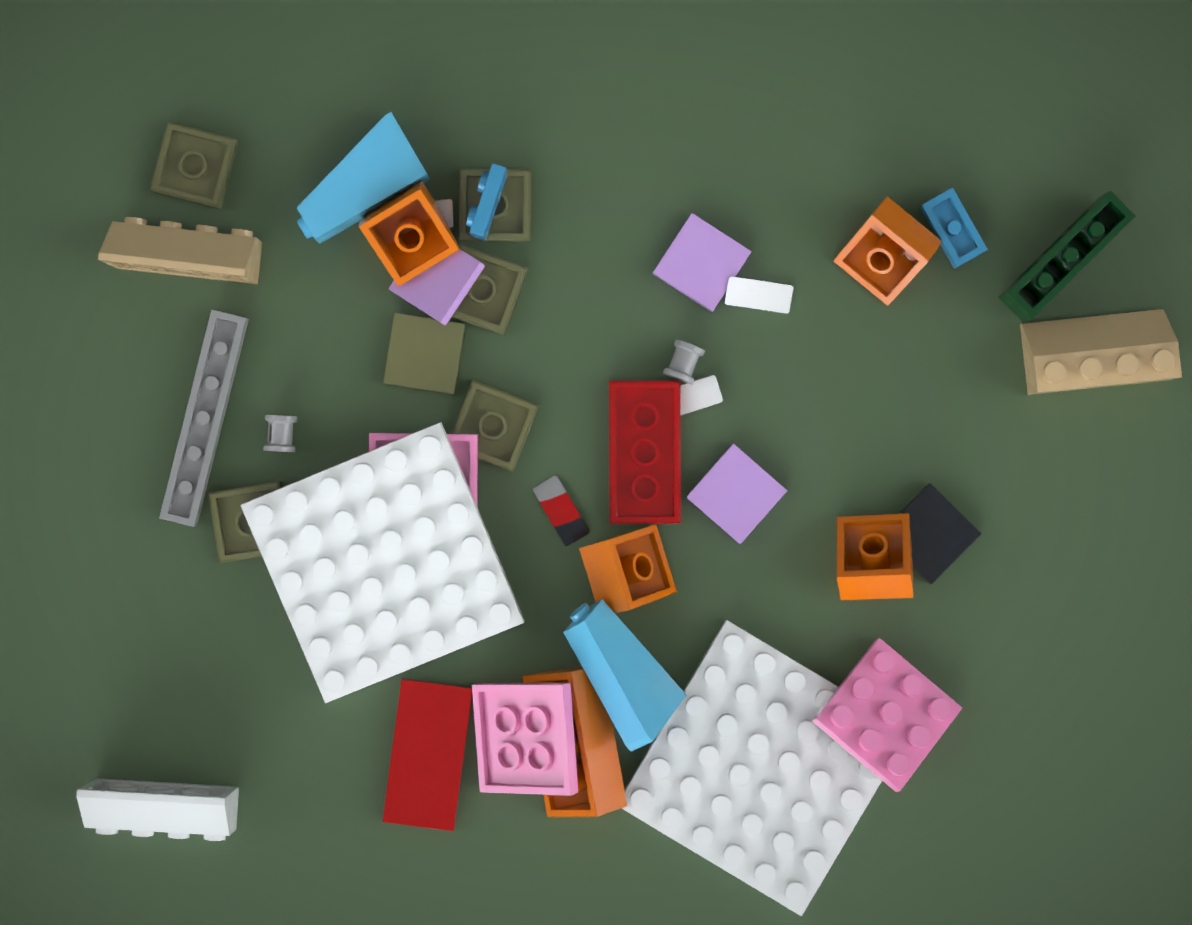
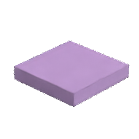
(701, 262)
(442, 286)
(736, 493)

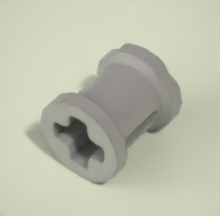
(683, 361)
(280, 433)

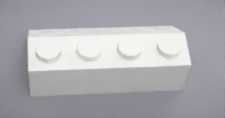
(159, 807)

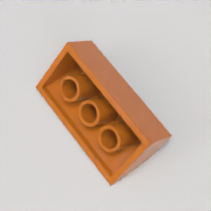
(595, 748)

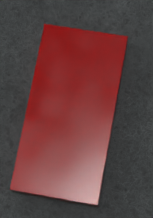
(644, 452)
(427, 754)

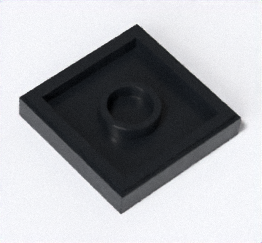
(937, 533)

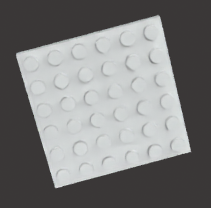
(383, 562)
(751, 773)

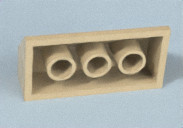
(182, 251)
(1099, 351)

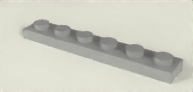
(204, 418)

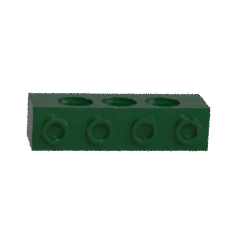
(1067, 256)

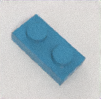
(491, 187)
(953, 227)

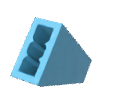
(364, 180)
(623, 673)

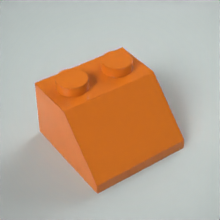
(409, 233)
(887, 251)
(874, 557)
(628, 569)

